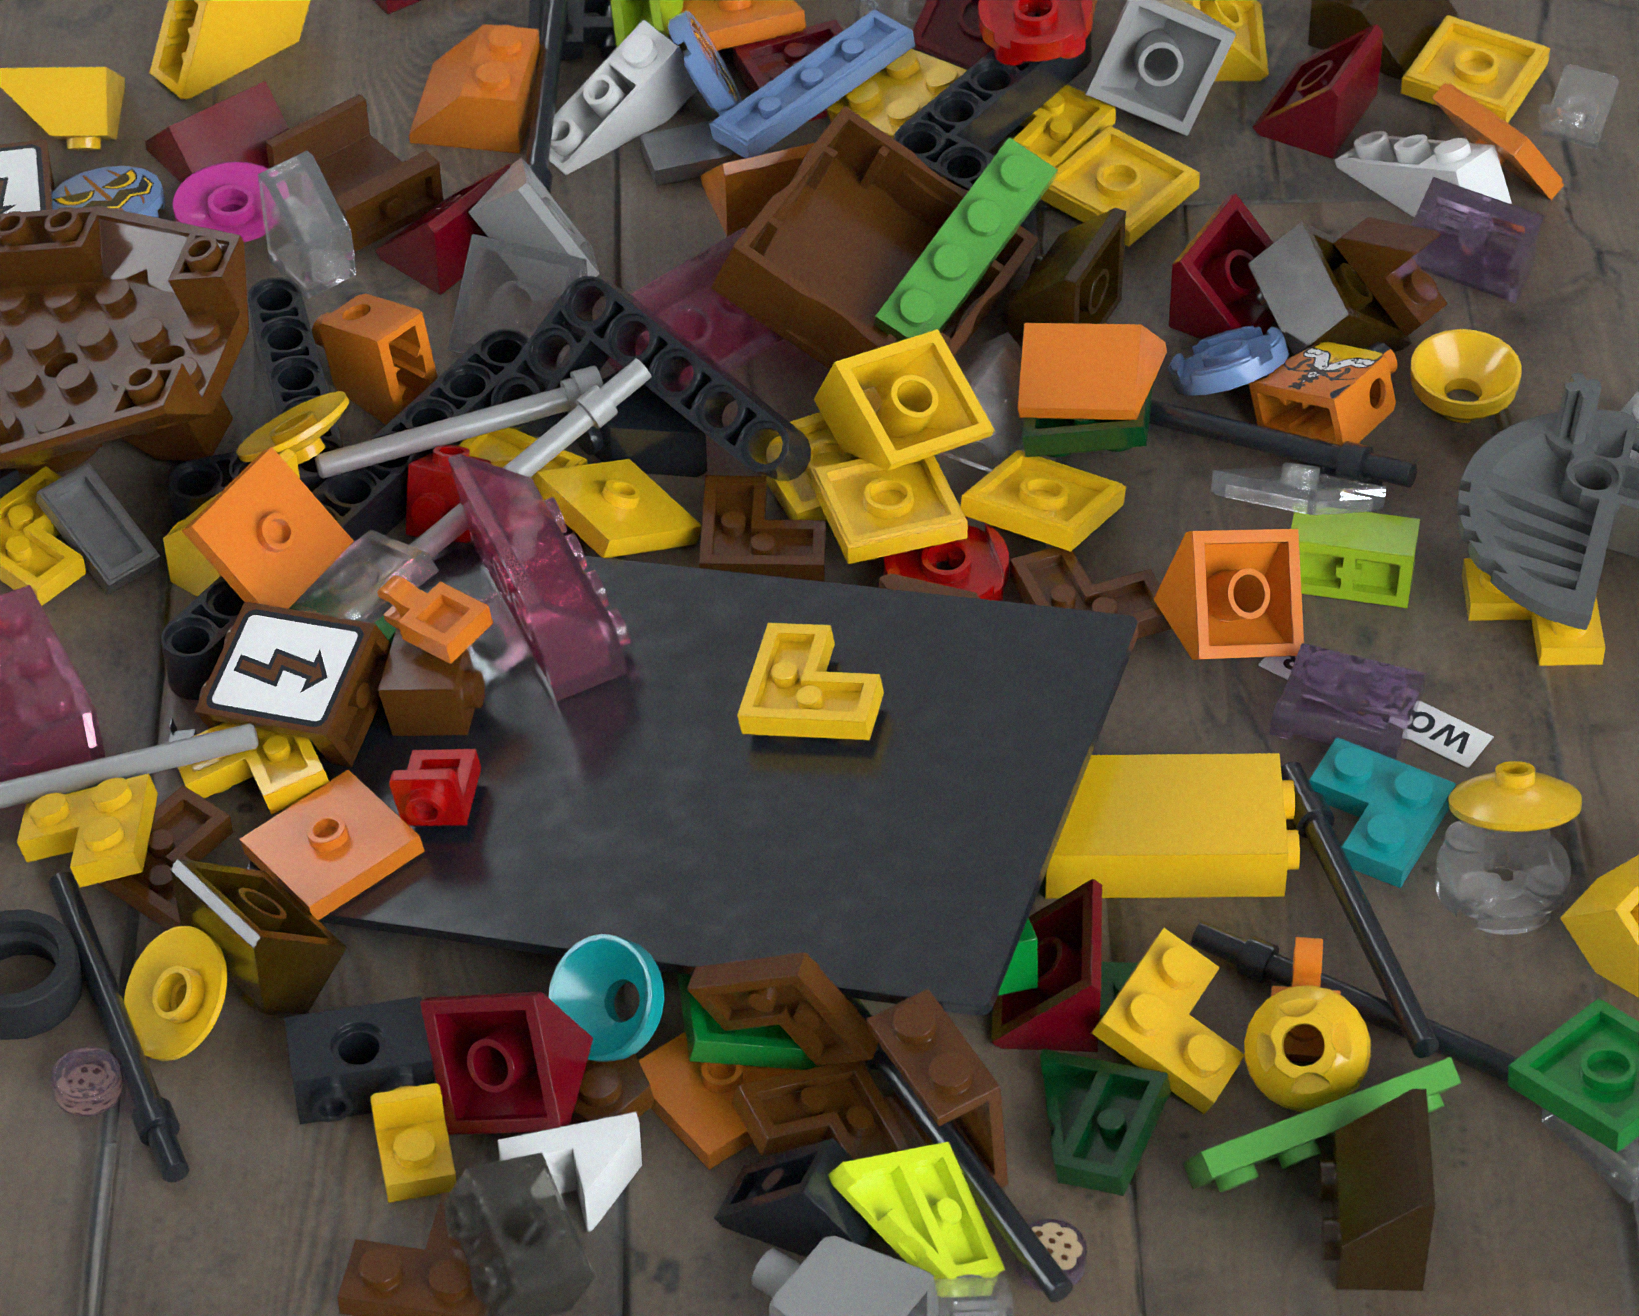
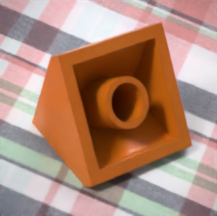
(745, 186)
(1087, 370)
(1235, 594)

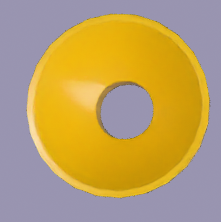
(1465, 362)
(1334, 1074)

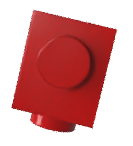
(433, 490)
(436, 787)

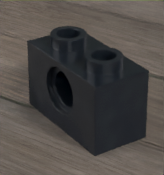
(355, 1053)

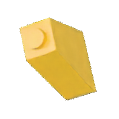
(219, 38)

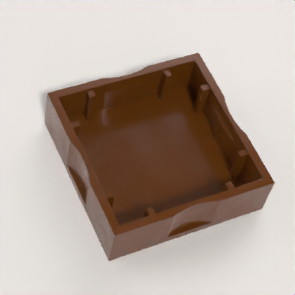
(845, 239)

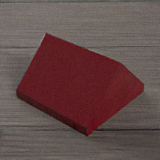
(1325, 95)
(221, 134)
(438, 242)
(1212, 275)
(1068, 994)
(505, 1061)

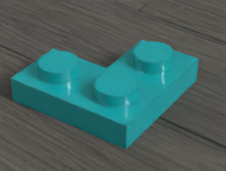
(1395, 808)

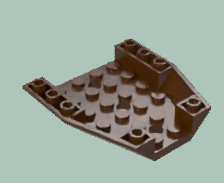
(111, 327)

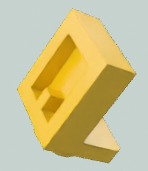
(413, 1142)

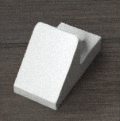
(586, 1157)

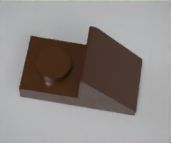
(1383, 260)

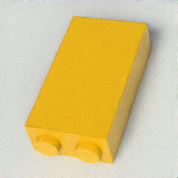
(1178, 828)

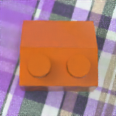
(481, 92)

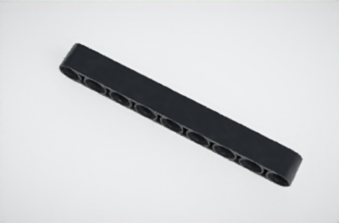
(356, 499)

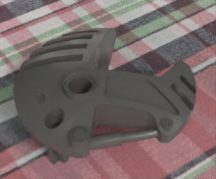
(1551, 501)

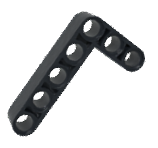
(981, 110)
(665, 358)
(290, 377)

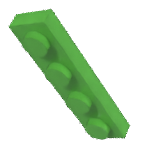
(967, 243)
(1297, 1137)

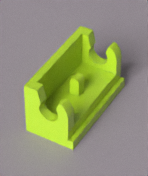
(1357, 556)

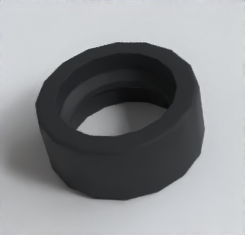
(53, 999)

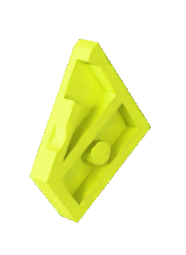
(921, 1210)

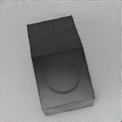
(650, 436)
(793, 1201)

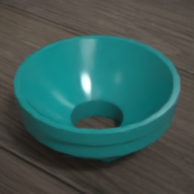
(587, 989)

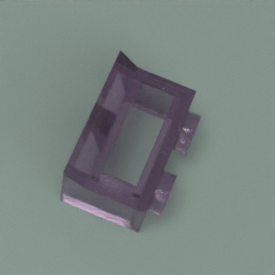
(1468, 249)

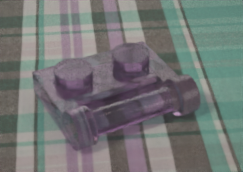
(1348, 699)

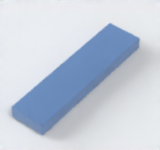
(812, 84)

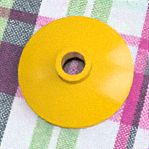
(297, 428)
(1515, 799)
(176, 992)

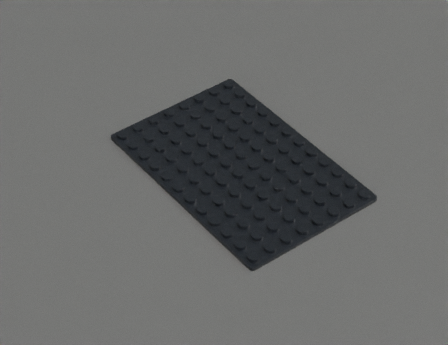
(718, 846)

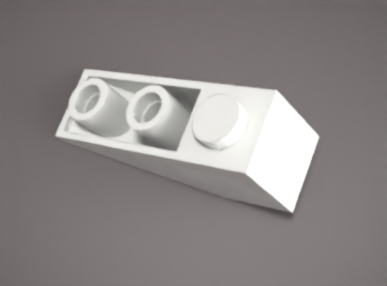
(622, 99)
(1404, 167)

